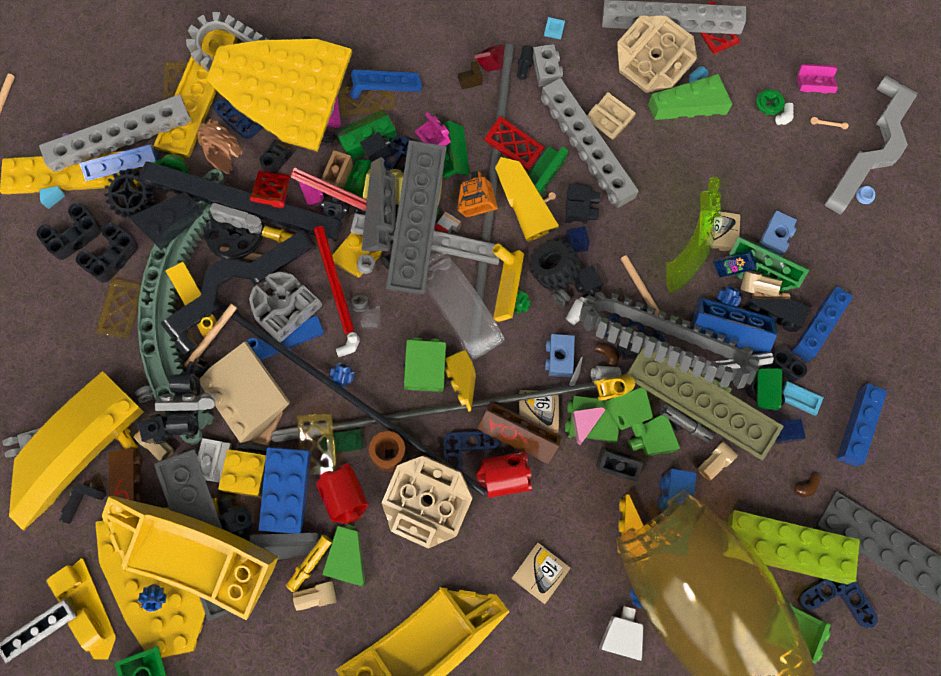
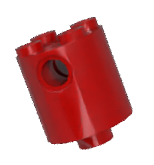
(505, 474)
(342, 494)

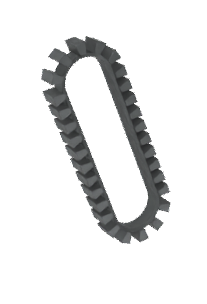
(742, 357)

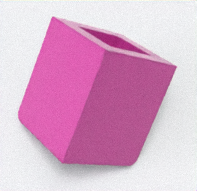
(311, 194)

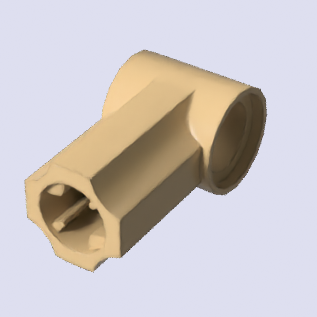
(756, 282)
(160, 451)
(719, 458)
(318, 596)

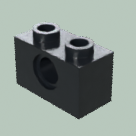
(619, 464)

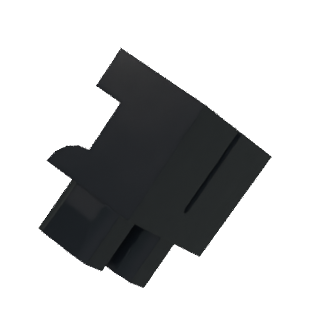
(579, 202)

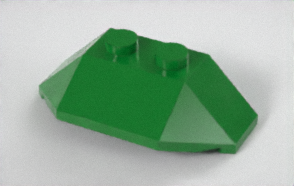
(772, 264)

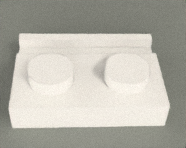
(212, 458)

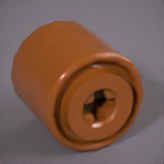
(389, 442)

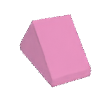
(585, 421)

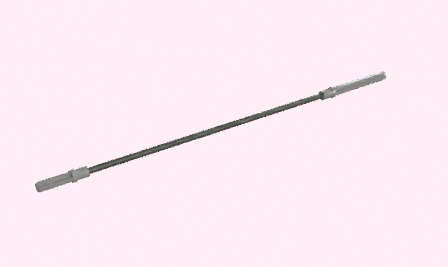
(292, 433)

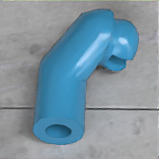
(697, 73)

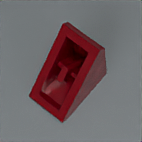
(491, 58)

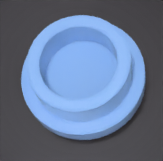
(865, 194)

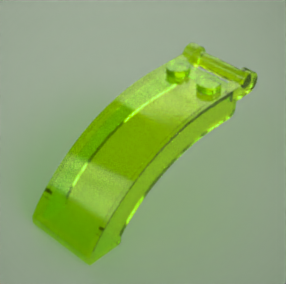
(694, 255)

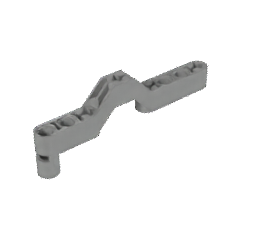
(889, 154)

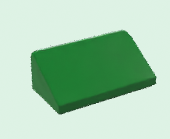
(357, 177)
(769, 389)

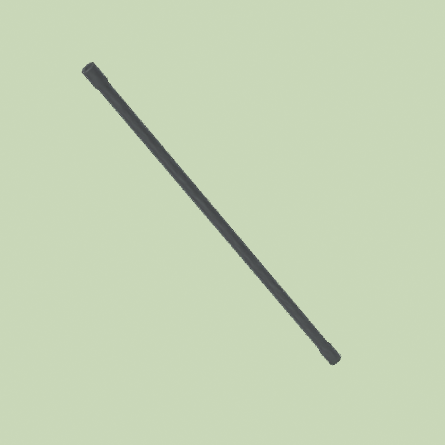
(493, 176)

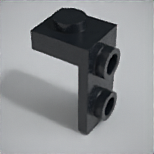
(76, 495)

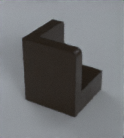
(471, 78)

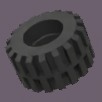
(561, 274)

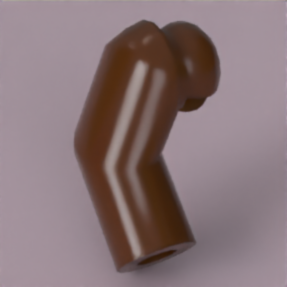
(609, 352)
(808, 489)

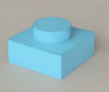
(554, 28)

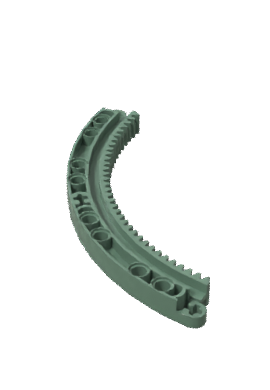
(166, 357)

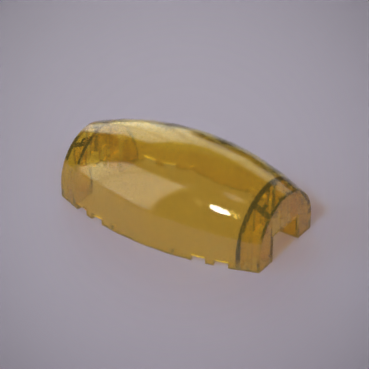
(712, 595)

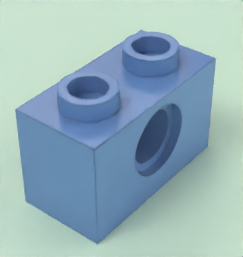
(779, 224)
(564, 345)

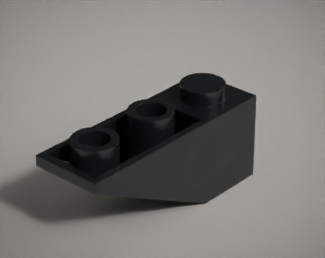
(785, 312)

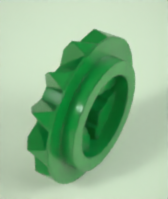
(767, 96)

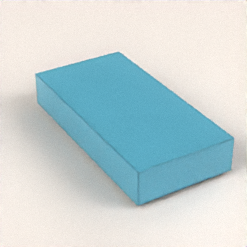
(802, 398)

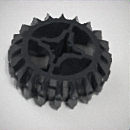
(128, 180)

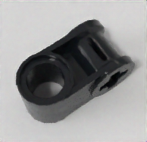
(275, 154)

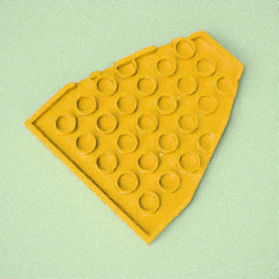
(282, 84)
(171, 627)

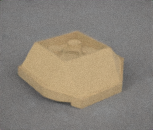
(660, 37)
(412, 516)

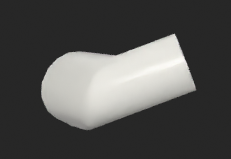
(787, 116)
(351, 345)

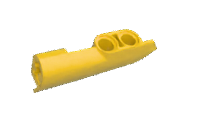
(524, 198)
(92, 623)

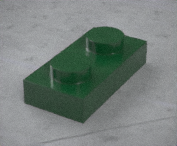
(345, 441)

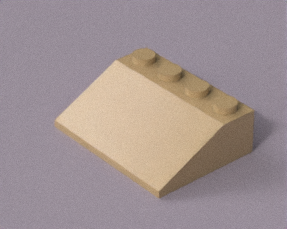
(244, 392)

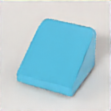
(51, 196)

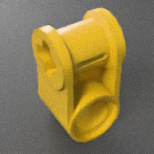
(610, 386)

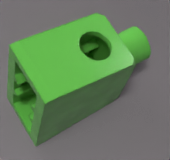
(631, 410)
(658, 440)

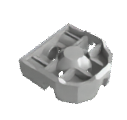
(276, 321)

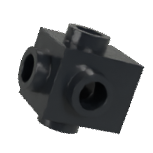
(334, 208)
(154, 429)
(236, 520)

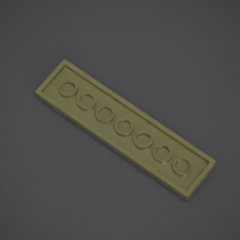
(706, 404)

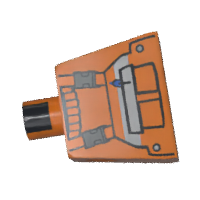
(476, 196)

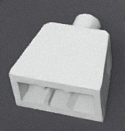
(624, 635)

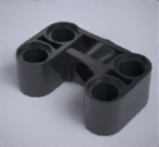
(73, 238)
(113, 258)
(789, 362)
(184, 421)

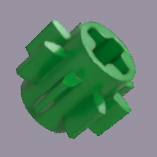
(522, 302)

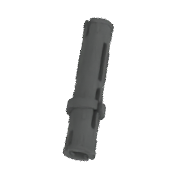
(693, 427)

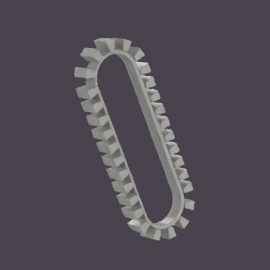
(230, 25)

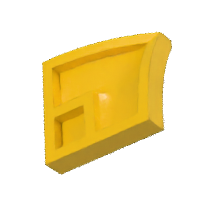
(349, 252)

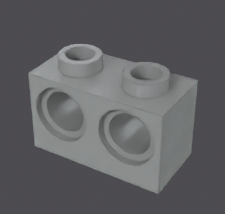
(544, 66)

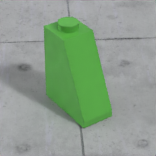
(345, 557)

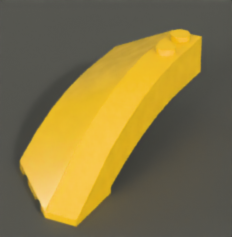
(67, 446)
(189, 554)
(432, 638)

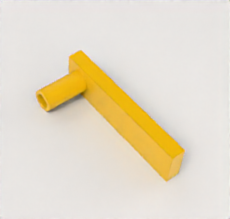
(509, 282)
(188, 292)

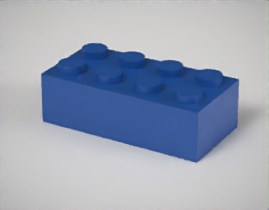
(745, 326)
(672, 484)
(285, 490)

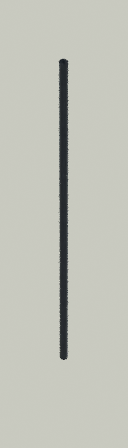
(346, 394)

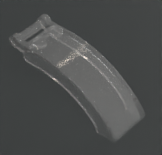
(462, 307)

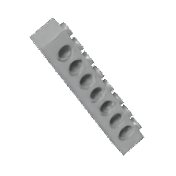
(690, 17)
(559, 92)
(107, 131)

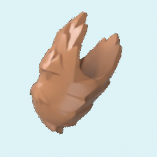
(218, 145)

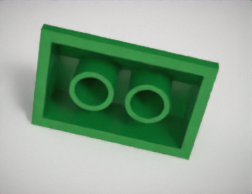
(351, 135)
(142, 664)

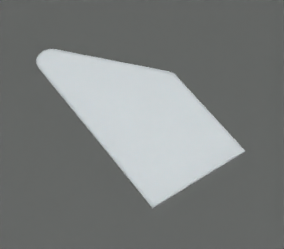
(576, 373)

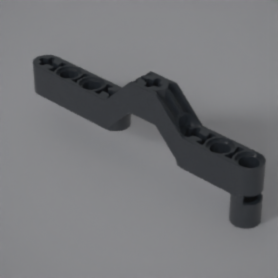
(223, 271)

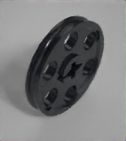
(232, 241)

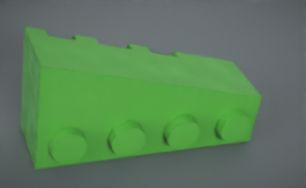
(691, 99)

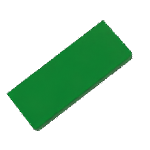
(456, 152)
(547, 167)

